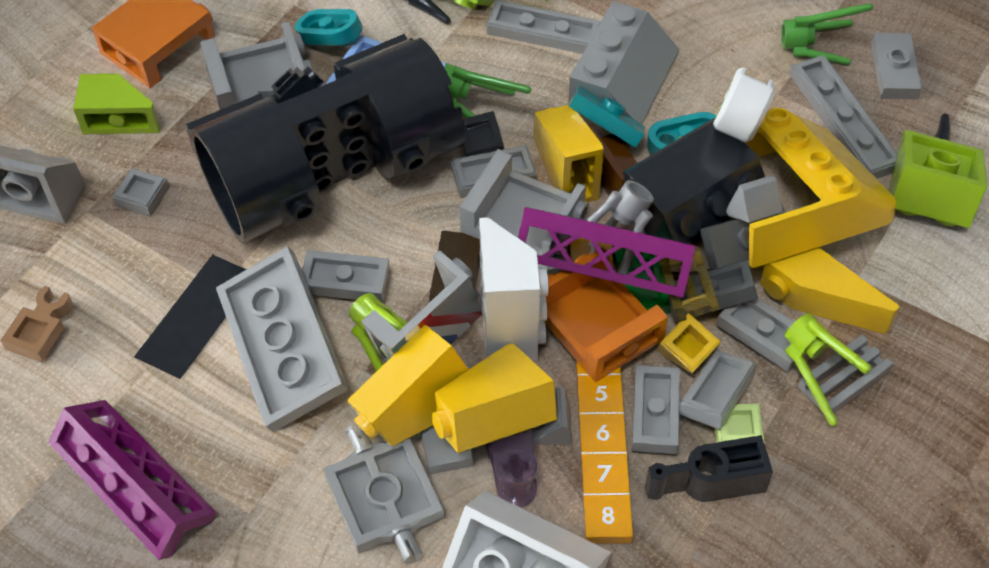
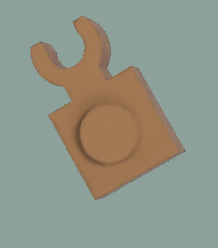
(37, 330)

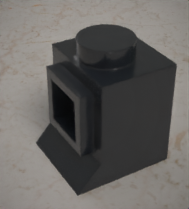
(293, 84)

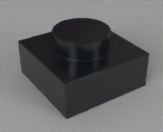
(482, 134)

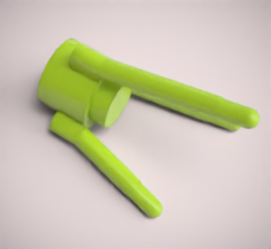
(360, 310)
(812, 338)

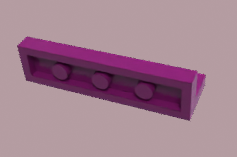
(613, 236)
(120, 476)

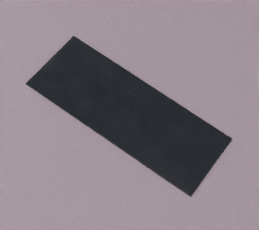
(189, 321)

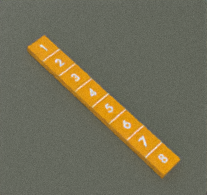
(602, 446)

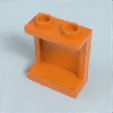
(148, 31)
(600, 319)

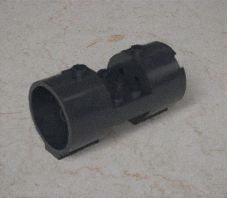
(275, 158)

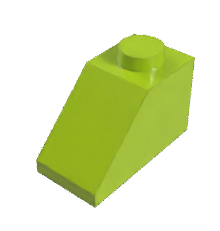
(112, 106)

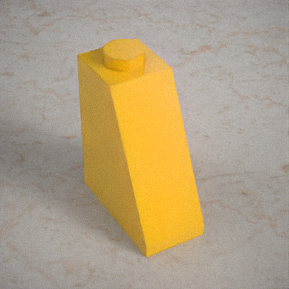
(569, 150)
(401, 393)
(494, 400)

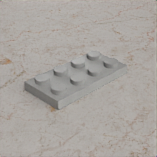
(281, 339)

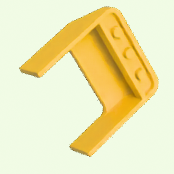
(848, 193)

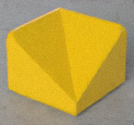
(689, 344)

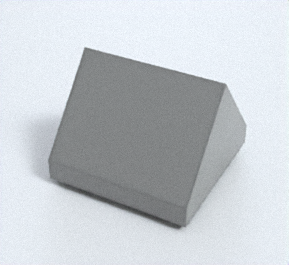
(755, 200)
(559, 430)

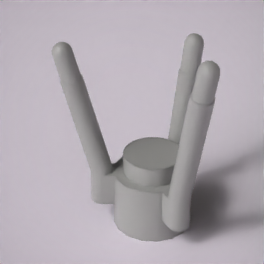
(627, 207)

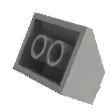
(626, 60)
(38, 184)

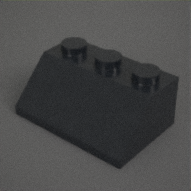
(694, 181)

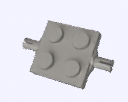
(383, 494)

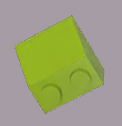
(938, 179)

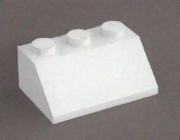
(511, 291)
(506, 536)

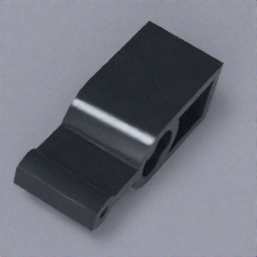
(736, 468)

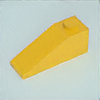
(828, 289)

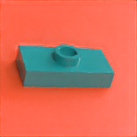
(608, 115)

